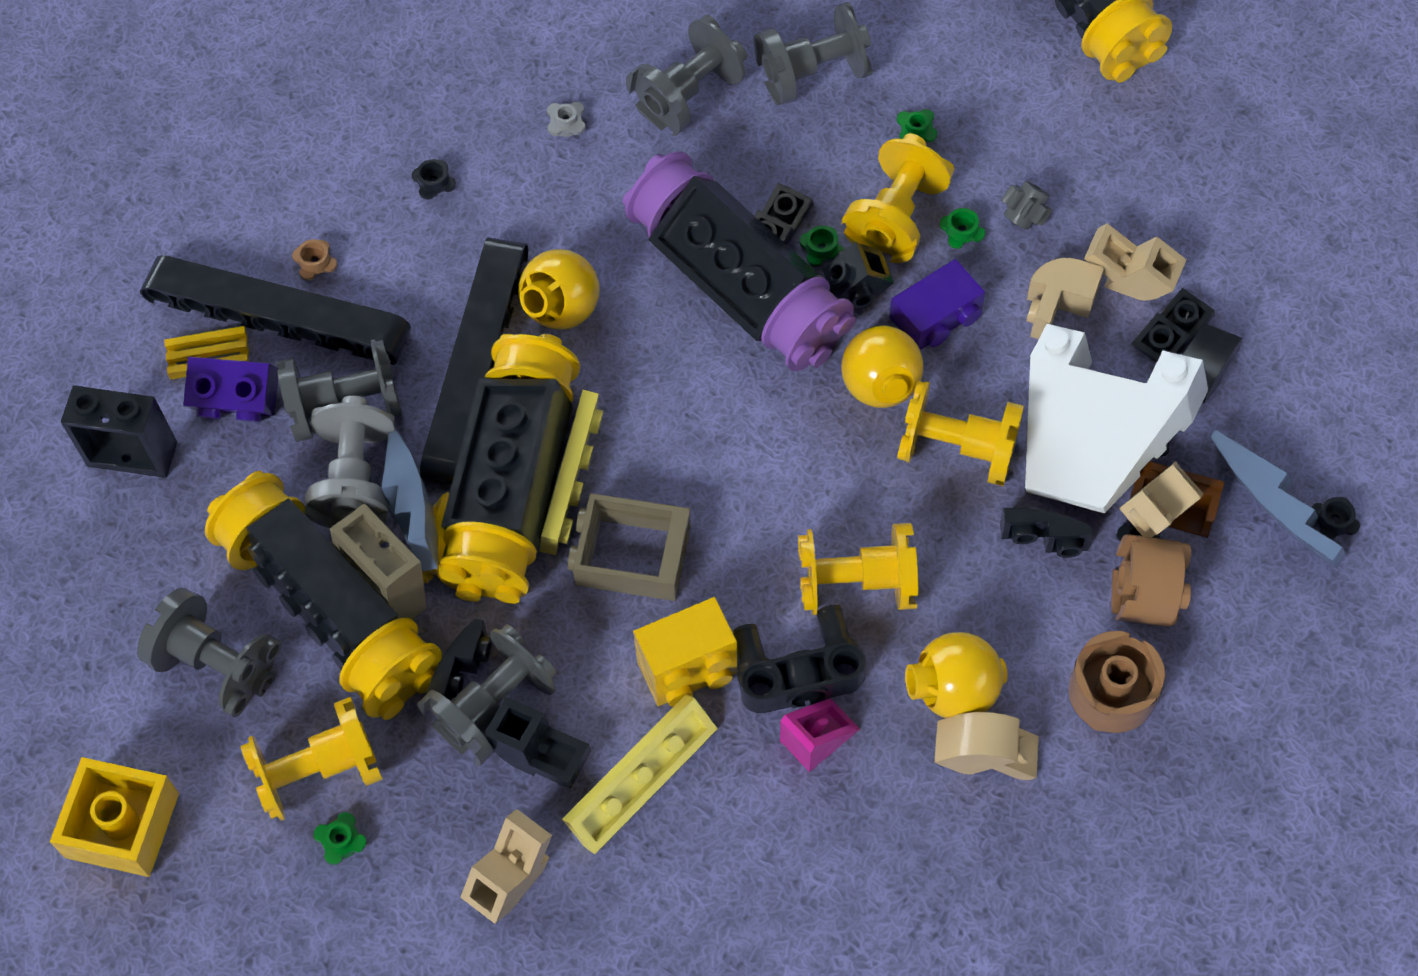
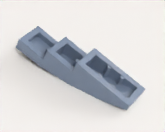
(1269, 488)
(410, 502)

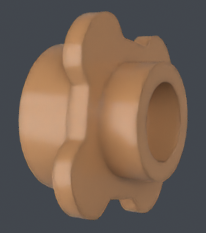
(314, 249)

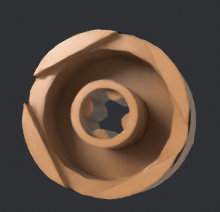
(1150, 580)
(1135, 688)

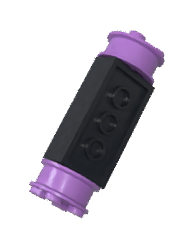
(738, 261)

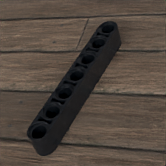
(274, 307)
(482, 324)

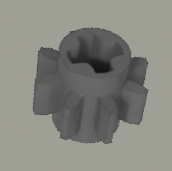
(1026, 205)

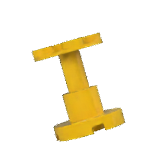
(887, 220)
(977, 436)
(874, 567)
(328, 753)

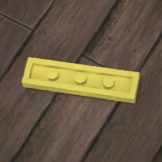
(567, 488)
(639, 774)

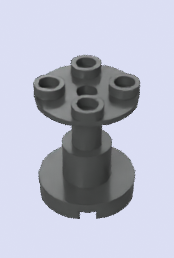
(799, 58)
(666, 92)
(322, 389)
(185, 636)
(473, 709)

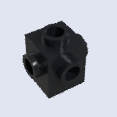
(858, 274)

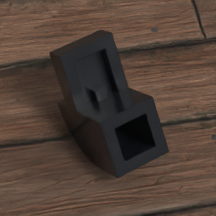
(529, 743)

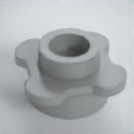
(565, 127)

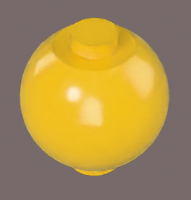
(559, 289)
(882, 366)
(957, 675)

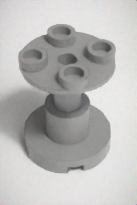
(348, 476)

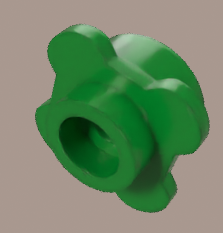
(923, 119)
(962, 218)
(820, 235)
(335, 850)

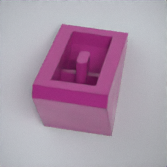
(816, 732)

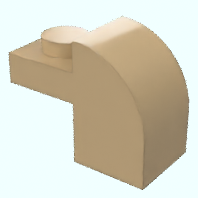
(1134, 270)
(1062, 285)
(1161, 501)
(986, 742)
(509, 869)

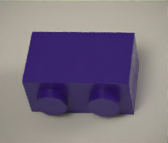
(938, 305)

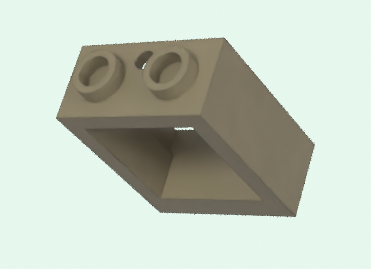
(632, 513)
(391, 571)

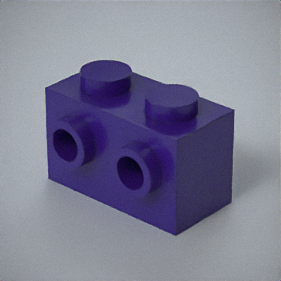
(230, 387)

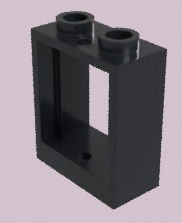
(133, 430)

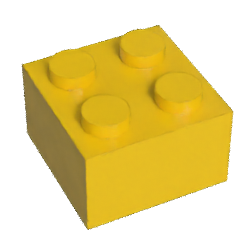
(686, 652)
(115, 817)

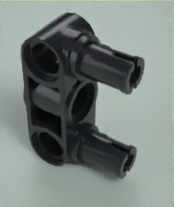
(801, 674)

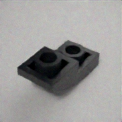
(785, 211)
(1174, 326)
(1216, 350)
(1060, 532)
(462, 655)

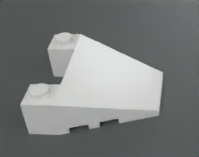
(1099, 429)

